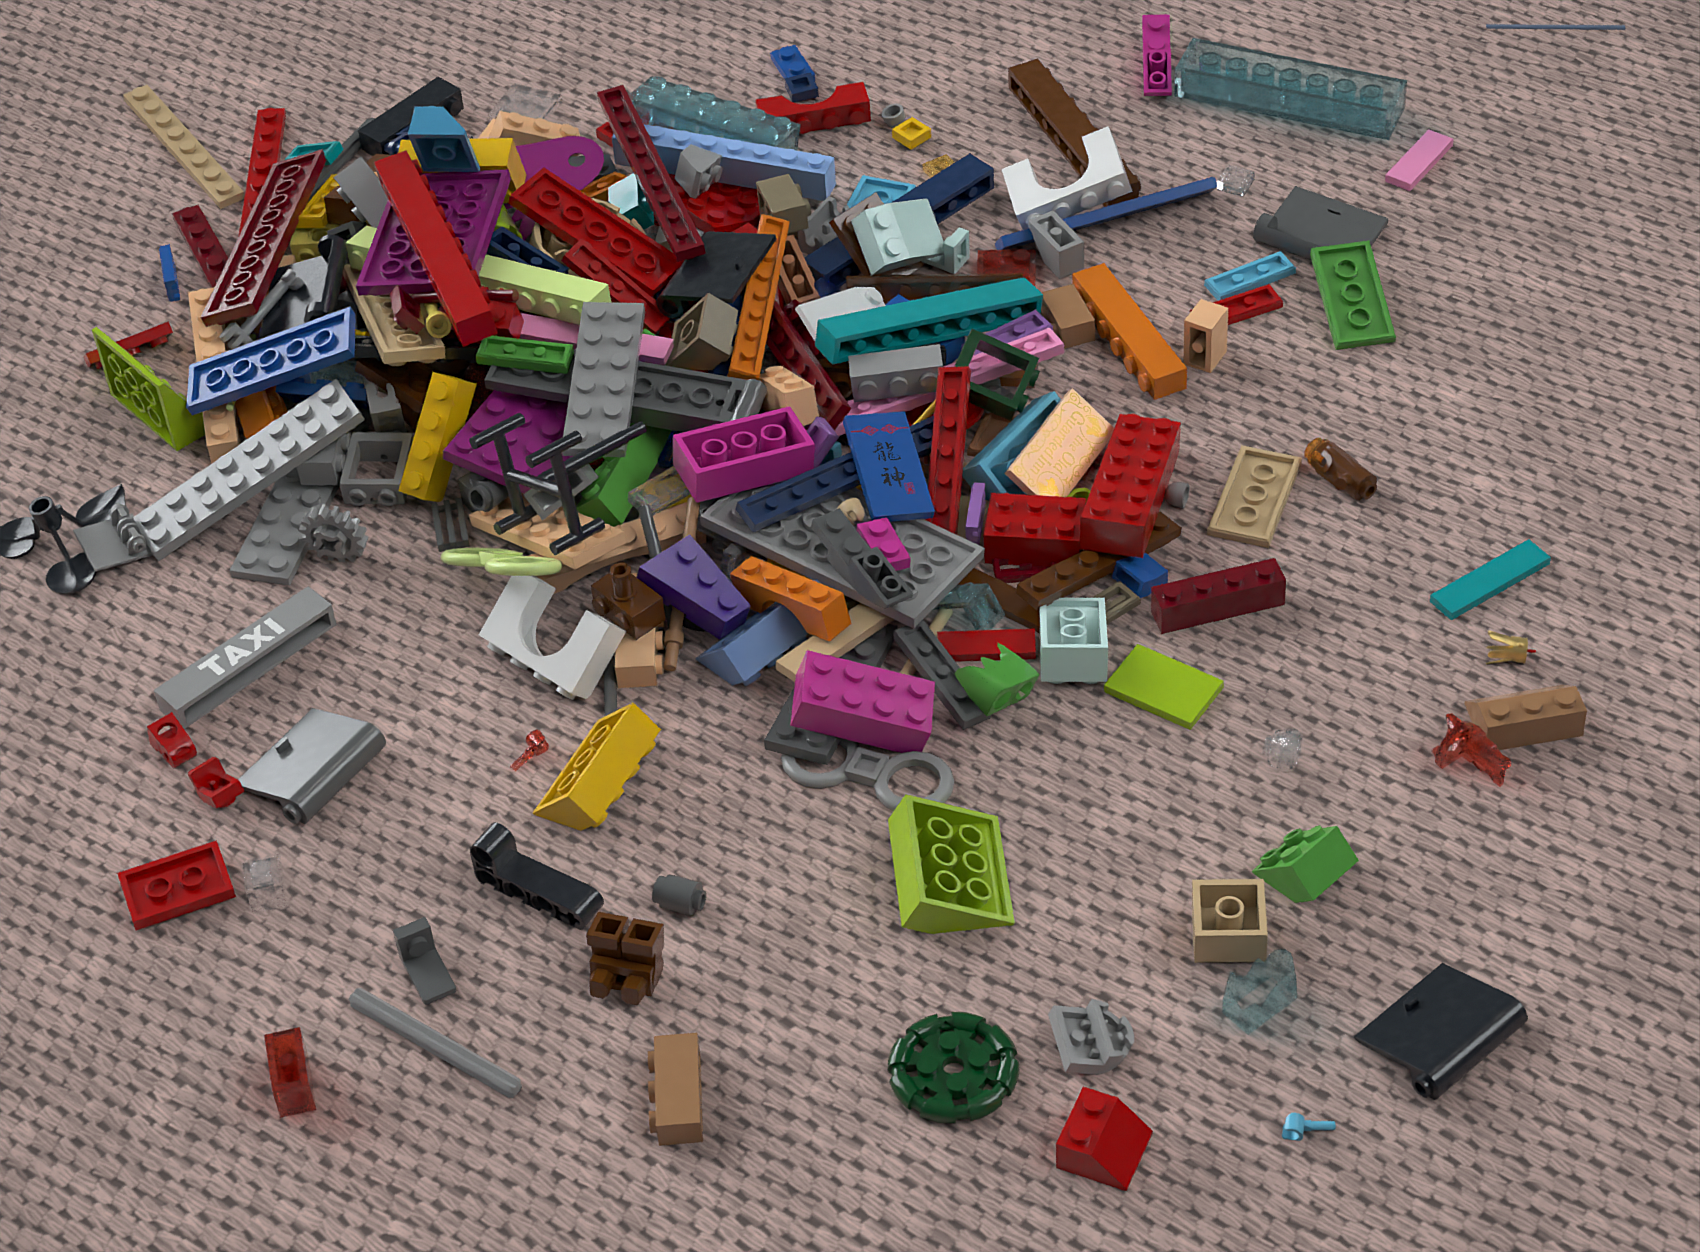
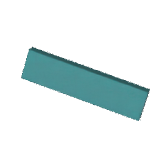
(1490, 579)

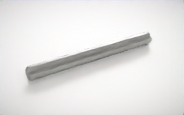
(435, 1043)

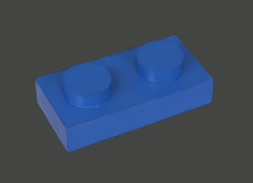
(790, 62)

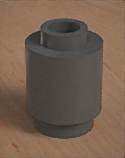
(679, 894)

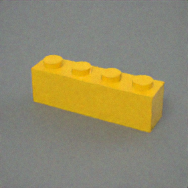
(439, 422)

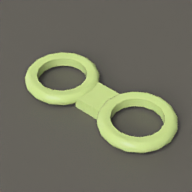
(502, 561)

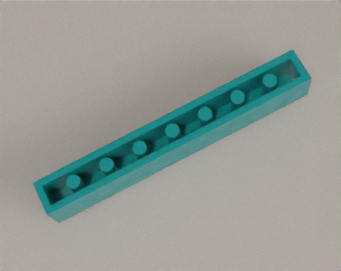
(926, 319)

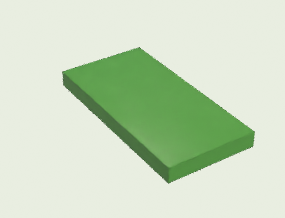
(1352, 295)

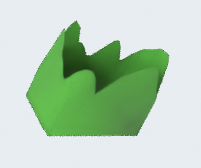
(998, 682)

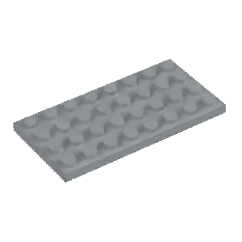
(936, 555)

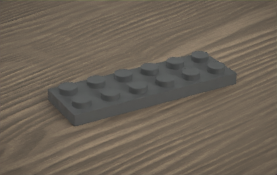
(814, 745)

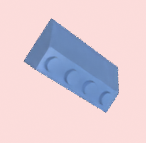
(754, 645)

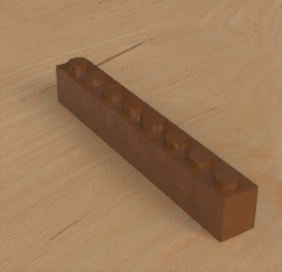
(1059, 118)

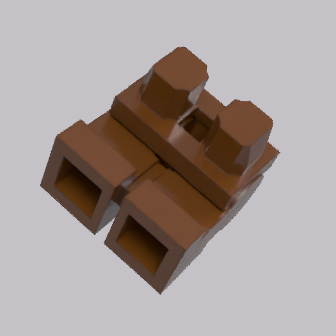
(625, 956)

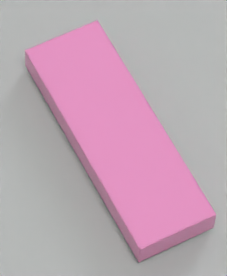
(1419, 160)

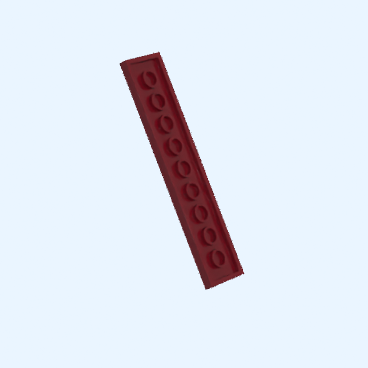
(263, 239)

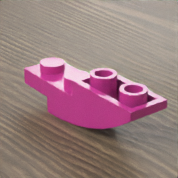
(1156, 55)

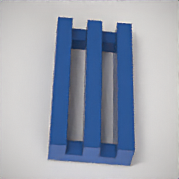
(169, 273)

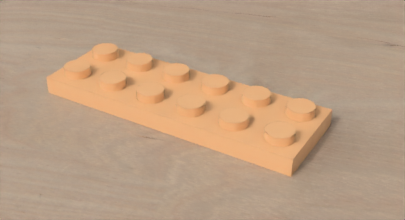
(538, 534)

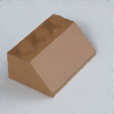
(1530, 716)

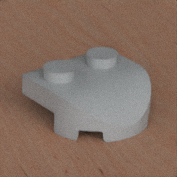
(1090, 1037)

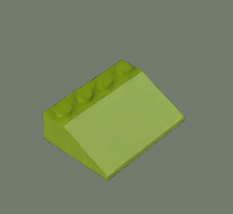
(147, 395)
(948, 867)

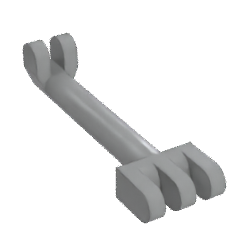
(242, 333)

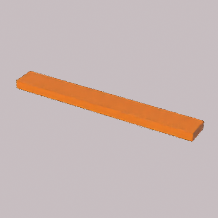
(758, 304)

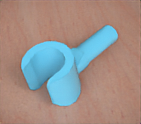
(1296, 1124)

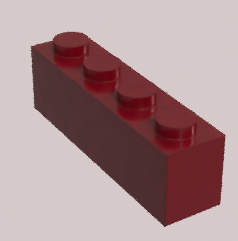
(1218, 595)

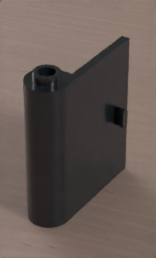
(721, 271)
(316, 296)
(1443, 1028)

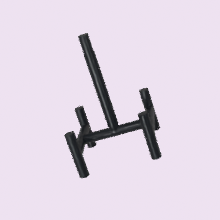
(546, 480)

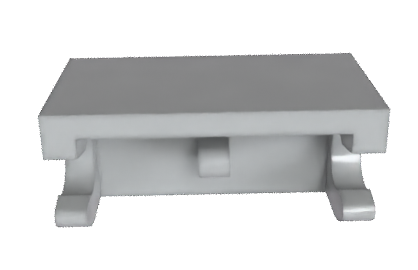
(819, 229)
(385, 411)

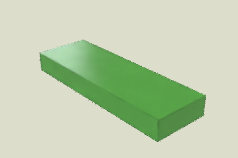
(525, 354)

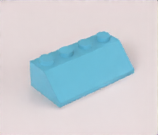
(1001, 452)

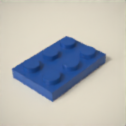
(298, 391)

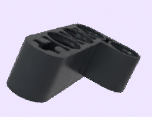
(538, 885)

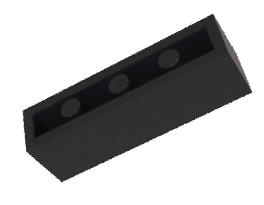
(386, 126)

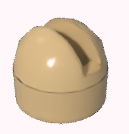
(852, 510)

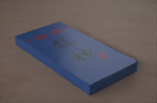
(888, 466)

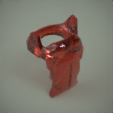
(1471, 743)

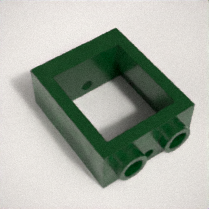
(986, 398)

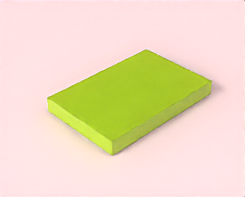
(1164, 686)

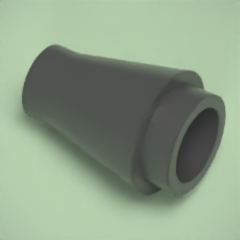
(487, 495)

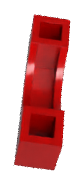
(844, 107)

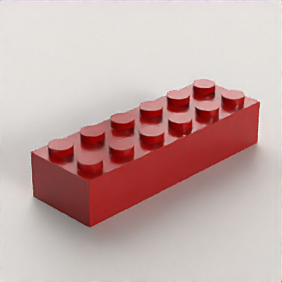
(1130, 485)

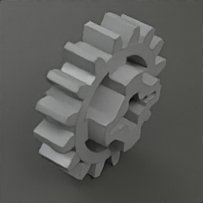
(333, 533)

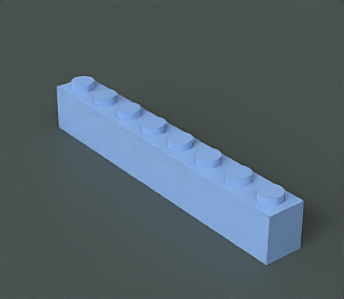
(744, 161)

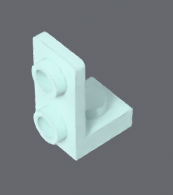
(955, 252)

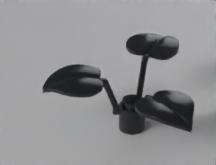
(76, 572)

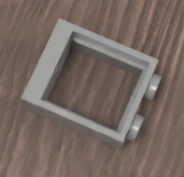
(378, 448)

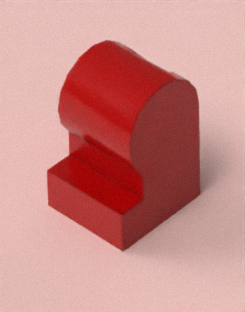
(174, 743)

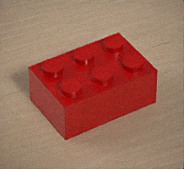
(1032, 528)

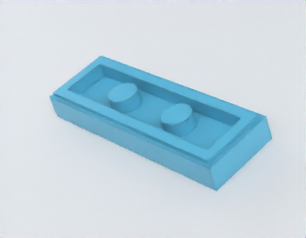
(1250, 276)

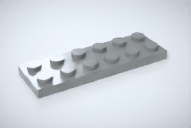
(604, 373)

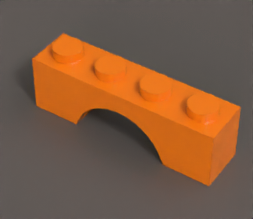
(815, 605)

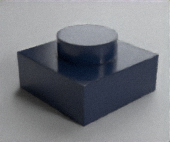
(801, 87)

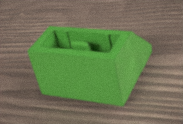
(1307, 862)

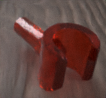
(537, 746)

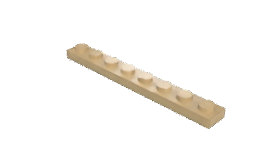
(184, 146)

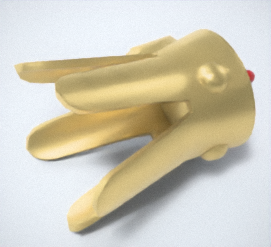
(1514, 651)

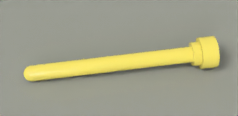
(437, 322)

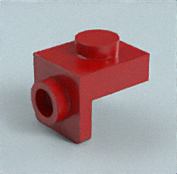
(214, 785)

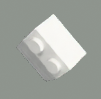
(838, 304)

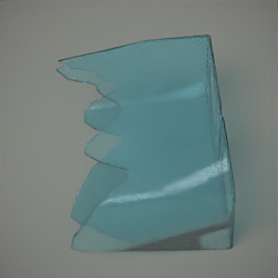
(1277, 965)

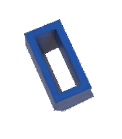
(1140, 574)

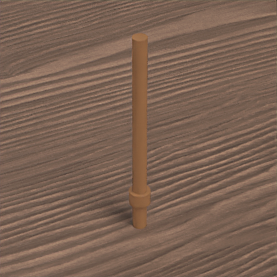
(674, 636)

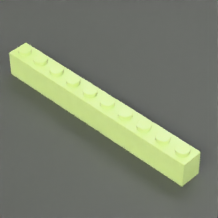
(539, 289)

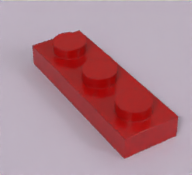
(154, 336)

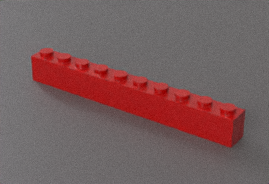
(437, 248)

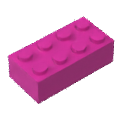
(743, 454)
(862, 703)

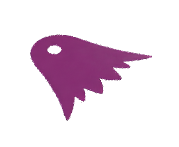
(554, 156)

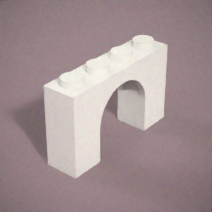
(1101, 182)
(513, 631)

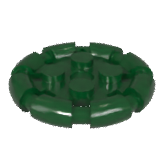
(953, 1048)

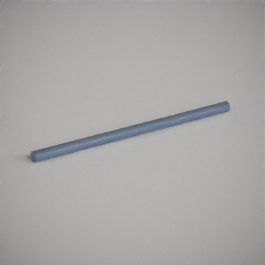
(1580, 27)

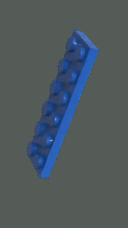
(271, 361)

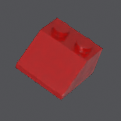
(1102, 1140)

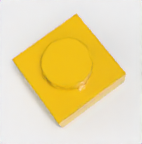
(911, 133)

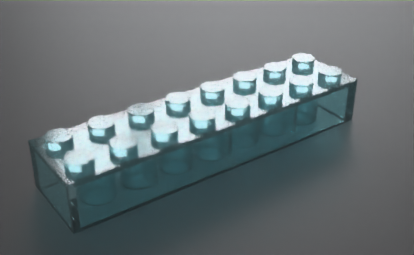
(1290, 88)

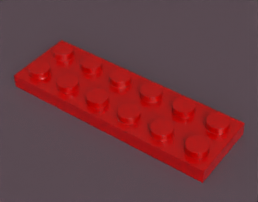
(576, 216)

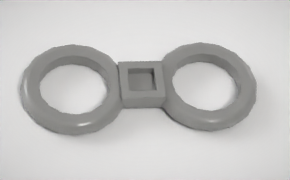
(874, 771)

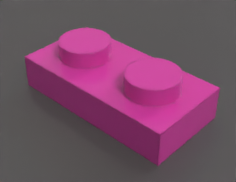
(882, 535)

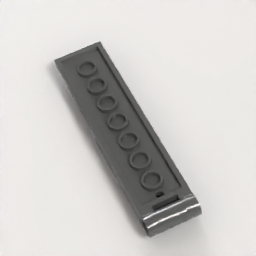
(662, 394)

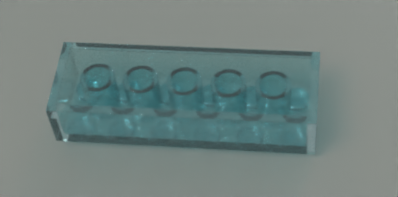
(703, 113)

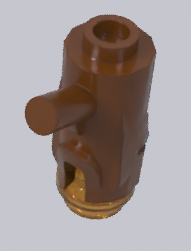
(1340, 469)

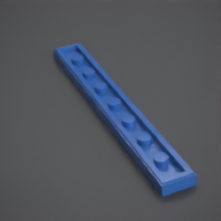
(1117, 211)

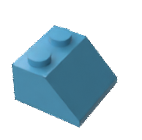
(441, 141)

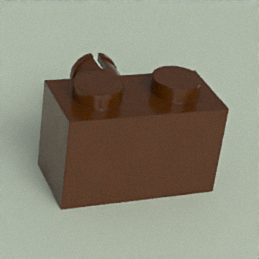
(627, 601)

